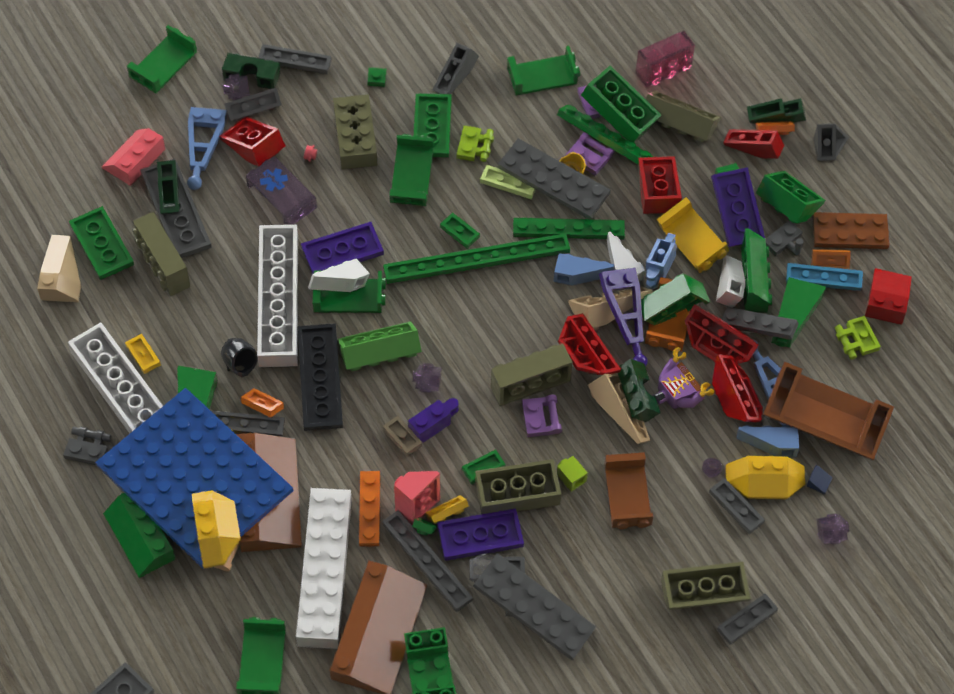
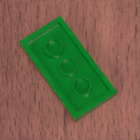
(434, 120)
(101, 243)

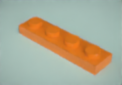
(369, 509)

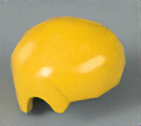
(574, 161)

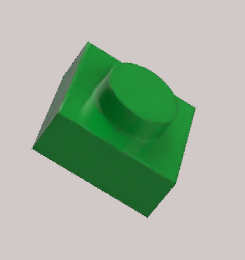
(376, 77)
(424, 527)

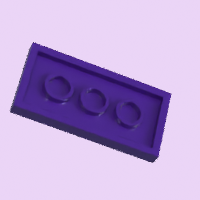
(737, 205)
(349, 244)
(480, 534)

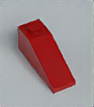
(760, 143)

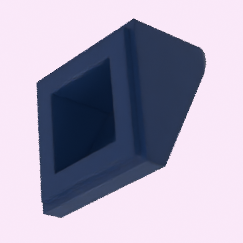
(819, 480)

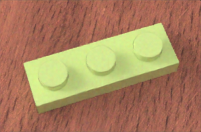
(501, 180)

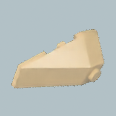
(59, 272)
(598, 310)
(611, 397)

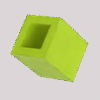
(571, 473)

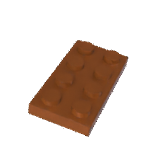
(850, 230)

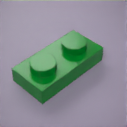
(459, 230)

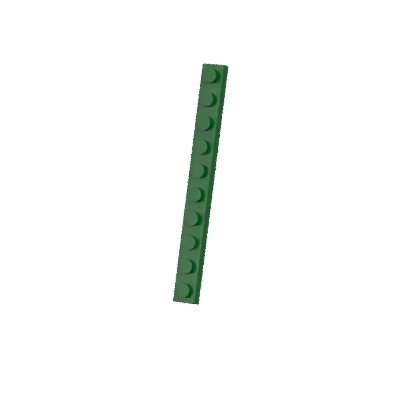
(476, 258)

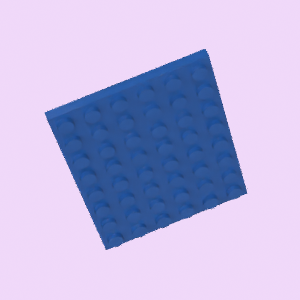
(186, 453)

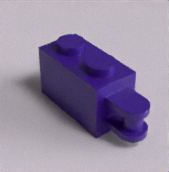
(433, 419)

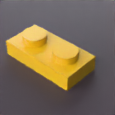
(142, 353)
(453, 506)

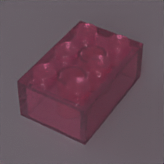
(665, 59)

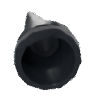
(239, 353)

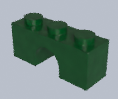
(266, 71)
(640, 402)

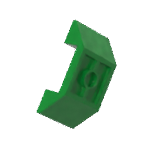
(429, 662)

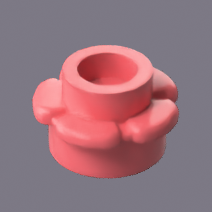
(310, 153)

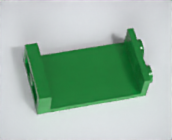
(163, 60)
(543, 73)
(412, 170)
(363, 300)
(262, 656)

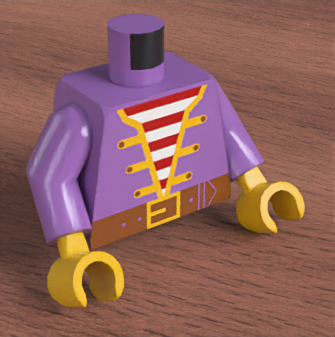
(679, 386)

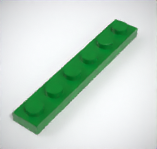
(602, 134)
(572, 227)

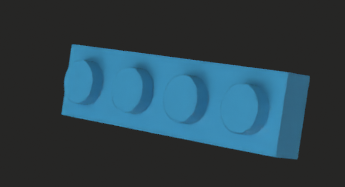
(826, 276)

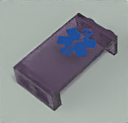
(282, 190)

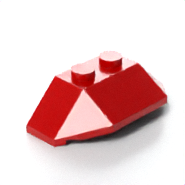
(716, 337)
(586, 347)
(735, 390)

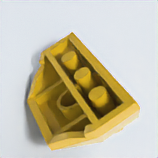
(766, 476)
(215, 526)

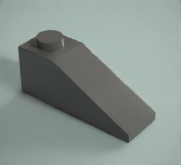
(456, 69)

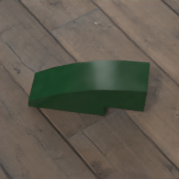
(777, 111)
(168, 187)

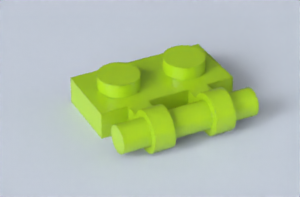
(469, 141)
(862, 334)

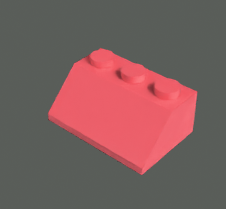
(134, 155)
(416, 493)

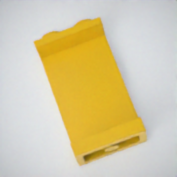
(693, 236)

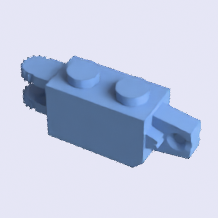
(660, 260)

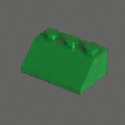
(789, 196)

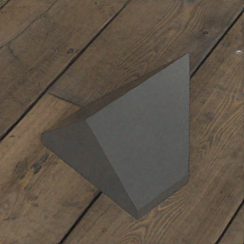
(828, 141)

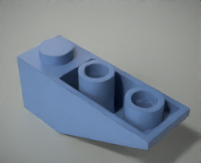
(578, 270)
(773, 440)

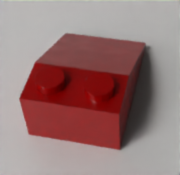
(253, 140)
(658, 184)
(888, 296)

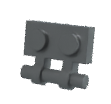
(84, 451)

